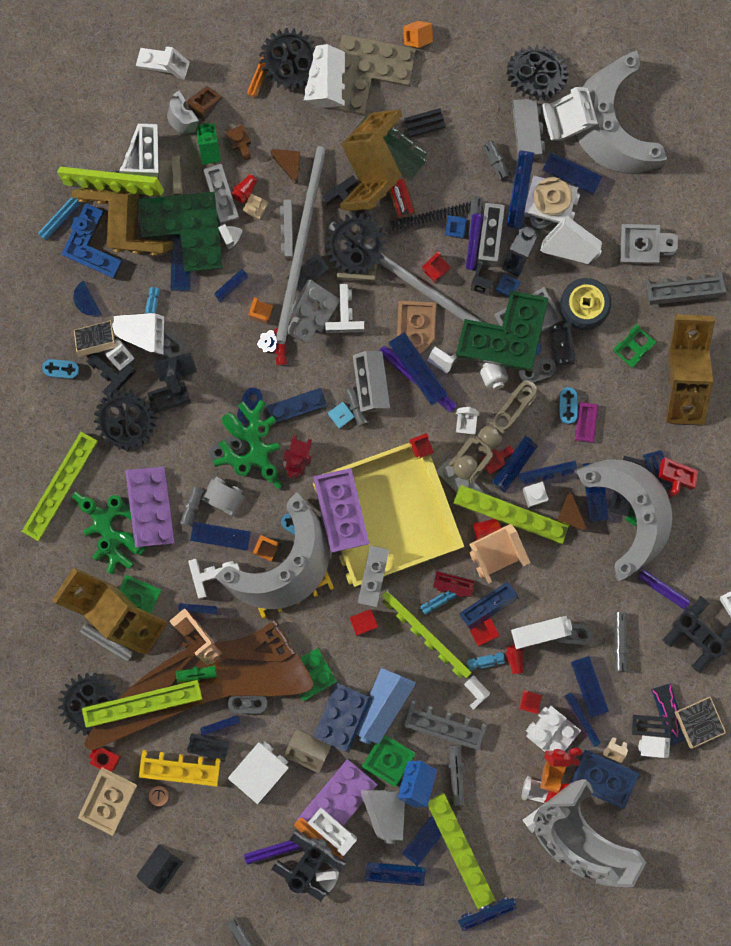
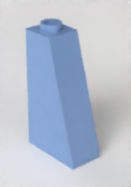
(387, 699)

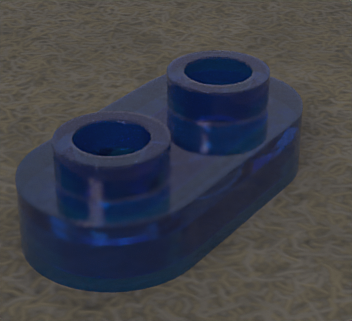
(251, 404)

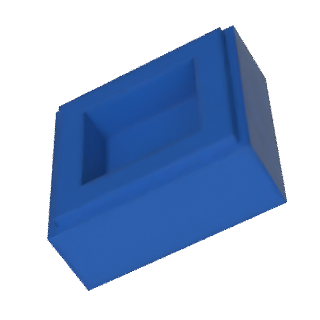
(456, 226)
(507, 285)

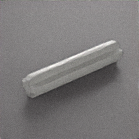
(114, 647)

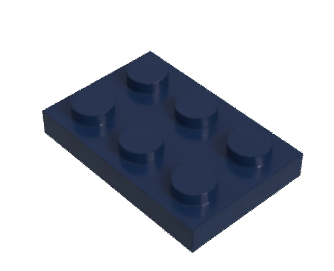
(342, 717)
(608, 779)

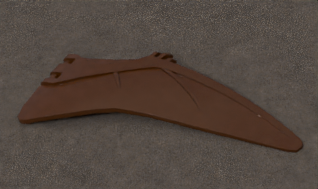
(244, 669)

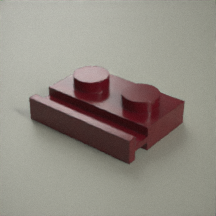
(460, 586)

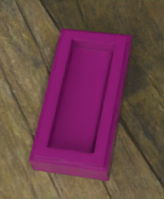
(586, 422)

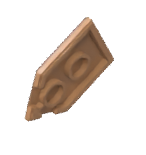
(418, 322)

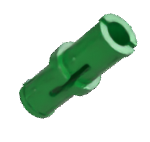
(196, 674)

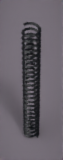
(429, 216)

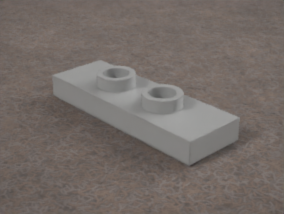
(373, 576)

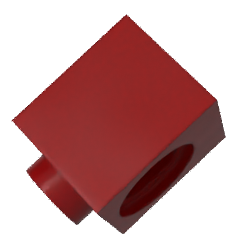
(113, 759)

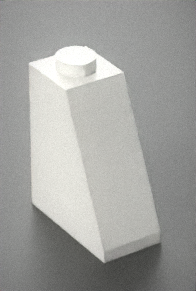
(571, 242)
(141, 330)
(541, 632)

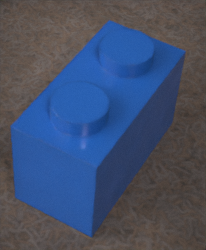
(417, 784)

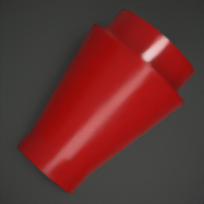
(244, 189)
(515, 659)

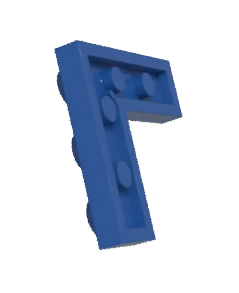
(79, 251)

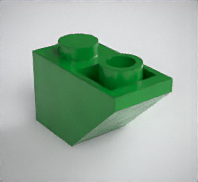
(208, 143)

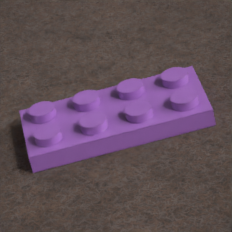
(149, 507)
(341, 510)
(341, 794)

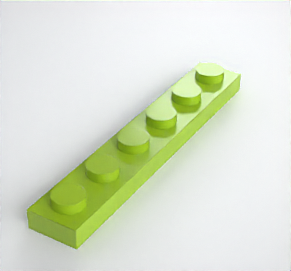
(110, 181)
(59, 486)
(511, 514)
(418, 629)
(142, 704)
(460, 851)

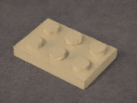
(107, 801)

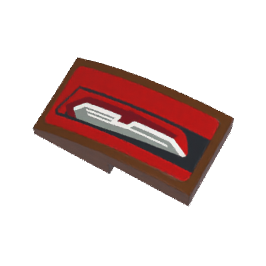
(402, 199)

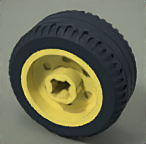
(585, 291)

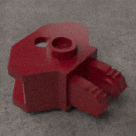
(298, 457)

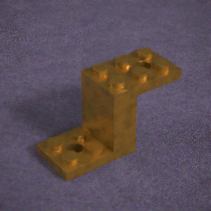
(371, 160)
(122, 221)
(690, 369)
(109, 611)

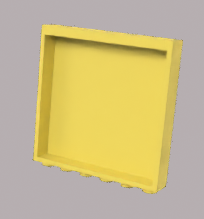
(401, 512)

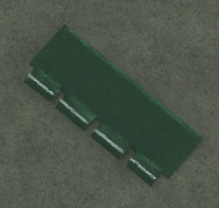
(407, 160)

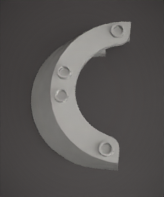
(607, 140)
(648, 502)
(296, 575)
(572, 840)

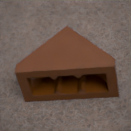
(204, 102)
(288, 161)
(570, 514)

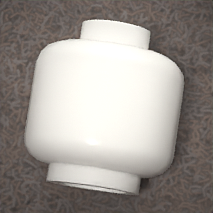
(494, 376)

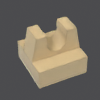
(255, 206)
(615, 752)

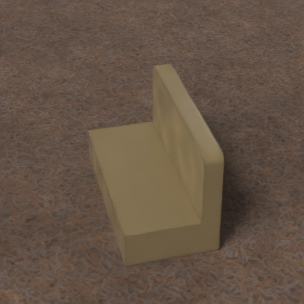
(171, 176)
(369, 278)
(307, 751)

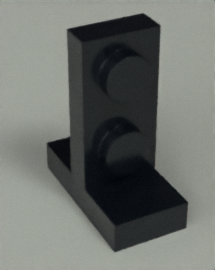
(340, 192)
(520, 250)
(174, 368)
(108, 374)

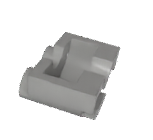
(180, 118)
(223, 497)

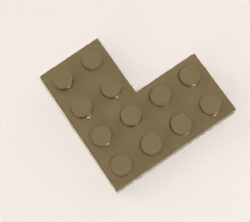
(371, 61)

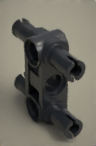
(699, 635)
(308, 865)

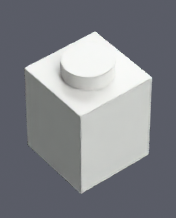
(120, 355)
(535, 494)
(654, 746)

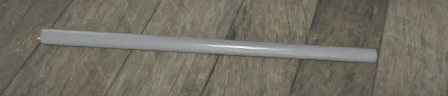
(300, 245)
(415, 282)

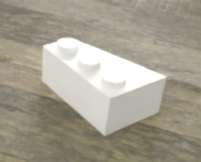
(325, 77)
(143, 152)

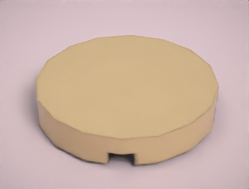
(552, 196)

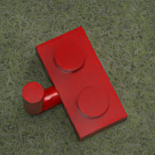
(677, 474)

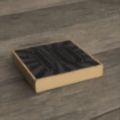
(94, 338)
(700, 722)

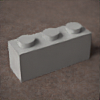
(528, 126)
(491, 234)
(371, 381)

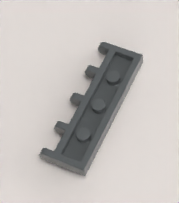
(685, 289)
(444, 728)

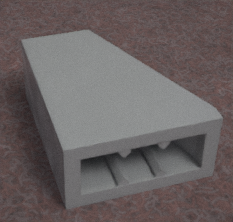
(385, 814)

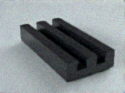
(423, 115)
(650, 733)

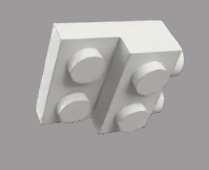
(552, 730)

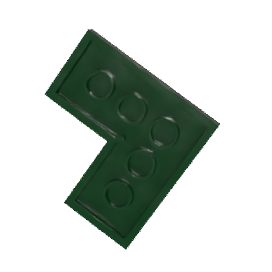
(193, 218)
(513, 342)

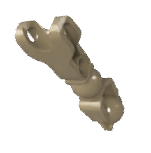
(492, 435)

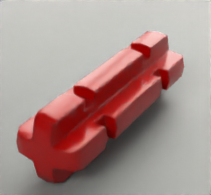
(280, 352)

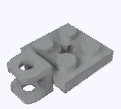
(654, 241)
(306, 320)

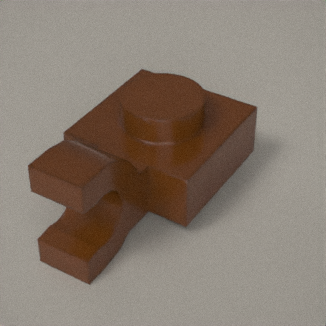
(239, 140)

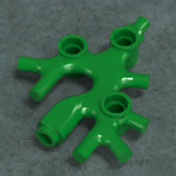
(259, 451)
(103, 524)

